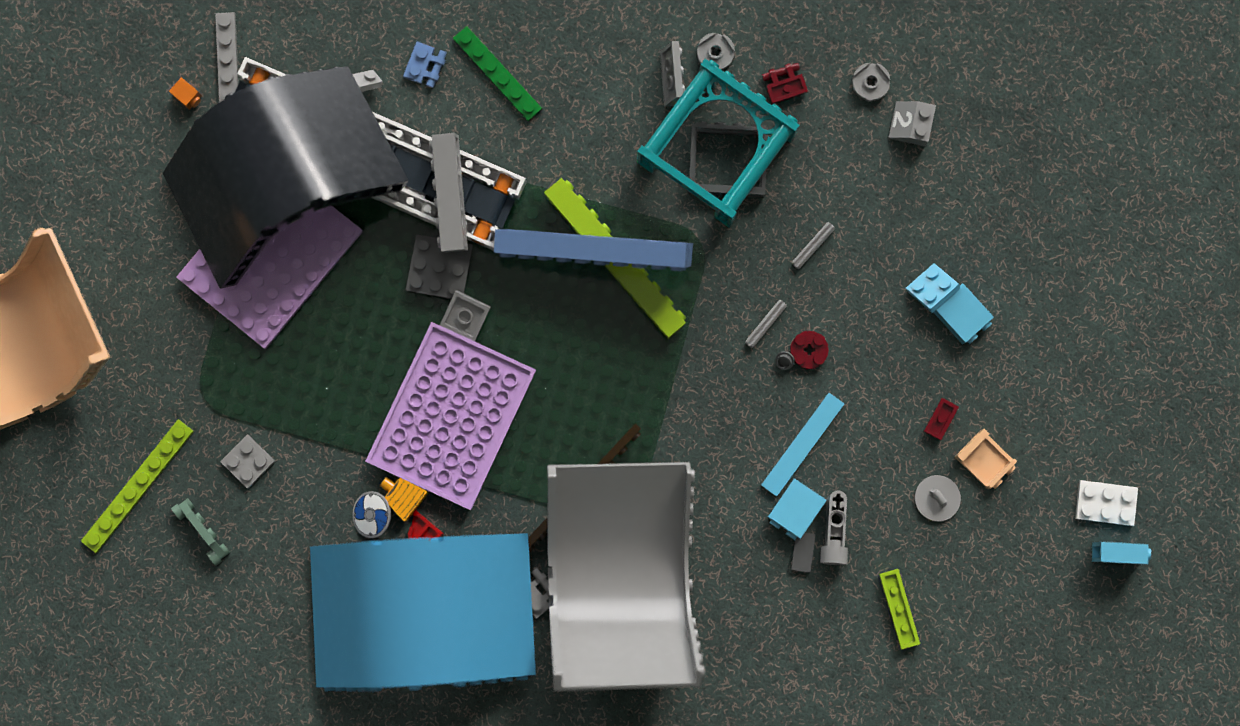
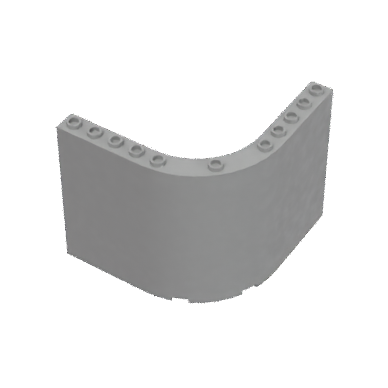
(621, 576)

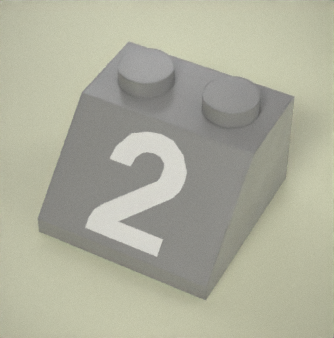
(912, 122)

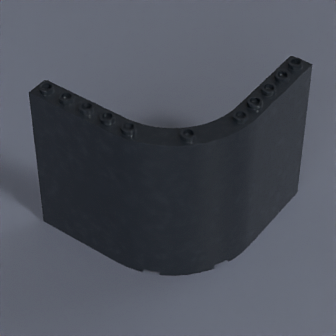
(274, 156)

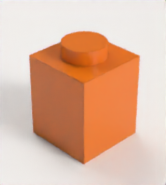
(186, 93)

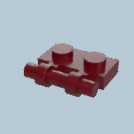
(786, 88)

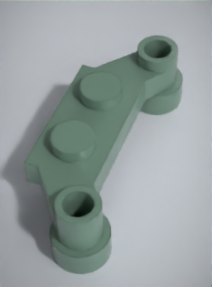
(185, 510)

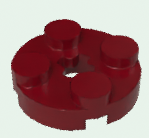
(817, 342)

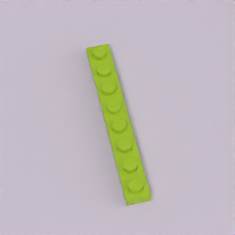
(137, 486)

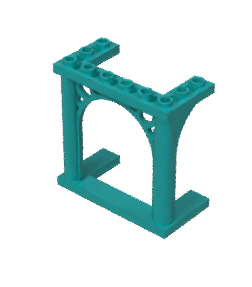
(708, 77)

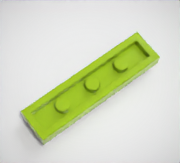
(899, 609)

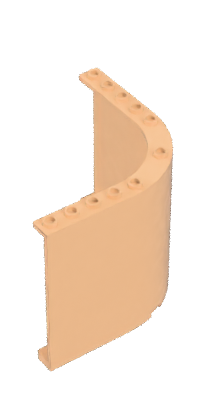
(44, 333)

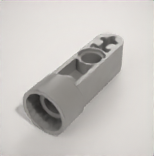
(834, 550)

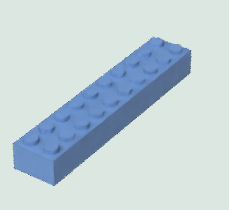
(596, 248)

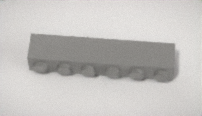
(449, 192)

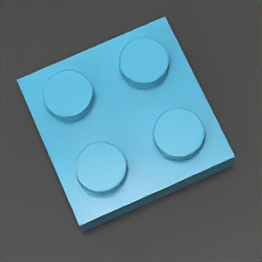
(933, 288)

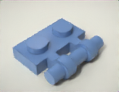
(419, 63)

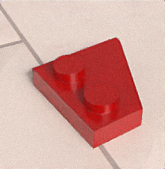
(423, 528)

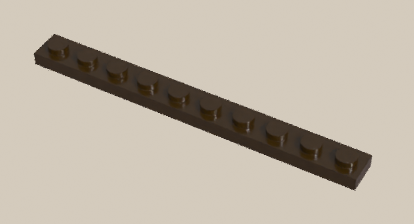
(619, 449)

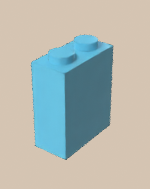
(964, 315)
(796, 509)
(1120, 553)

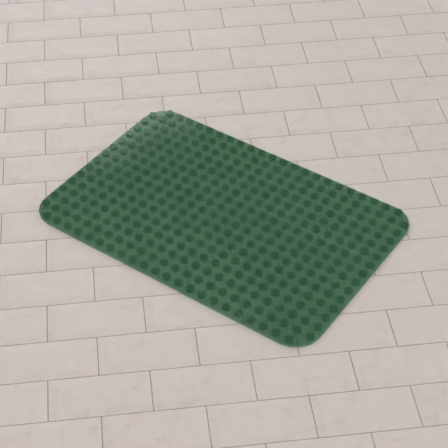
(572, 322)

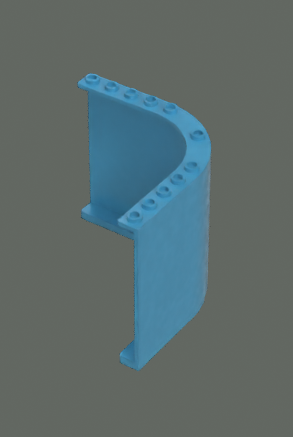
(422, 612)

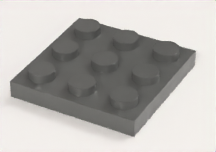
(436, 271)

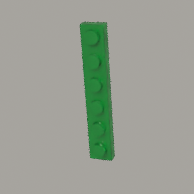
(497, 73)

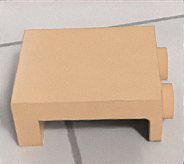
(986, 460)

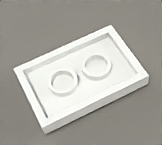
(1106, 503)

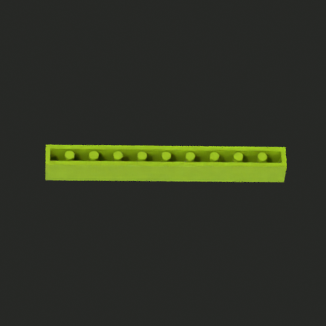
(632, 279)

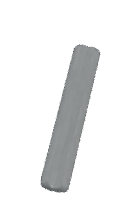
(813, 245)
(765, 324)

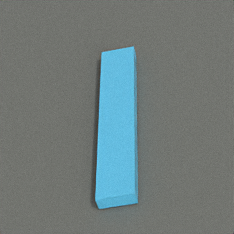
(802, 444)

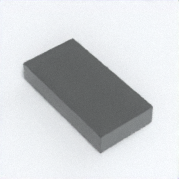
(803, 553)

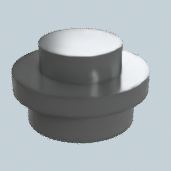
(784, 360)

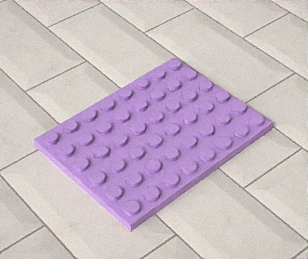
(280, 275)
(451, 416)

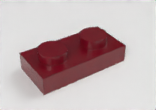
(941, 419)

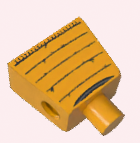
(403, 496)

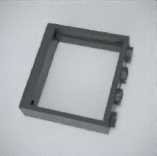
(721, 128)

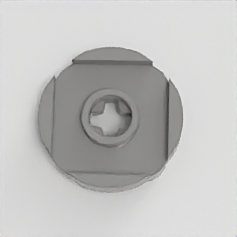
(718, 42)
(871, 71)

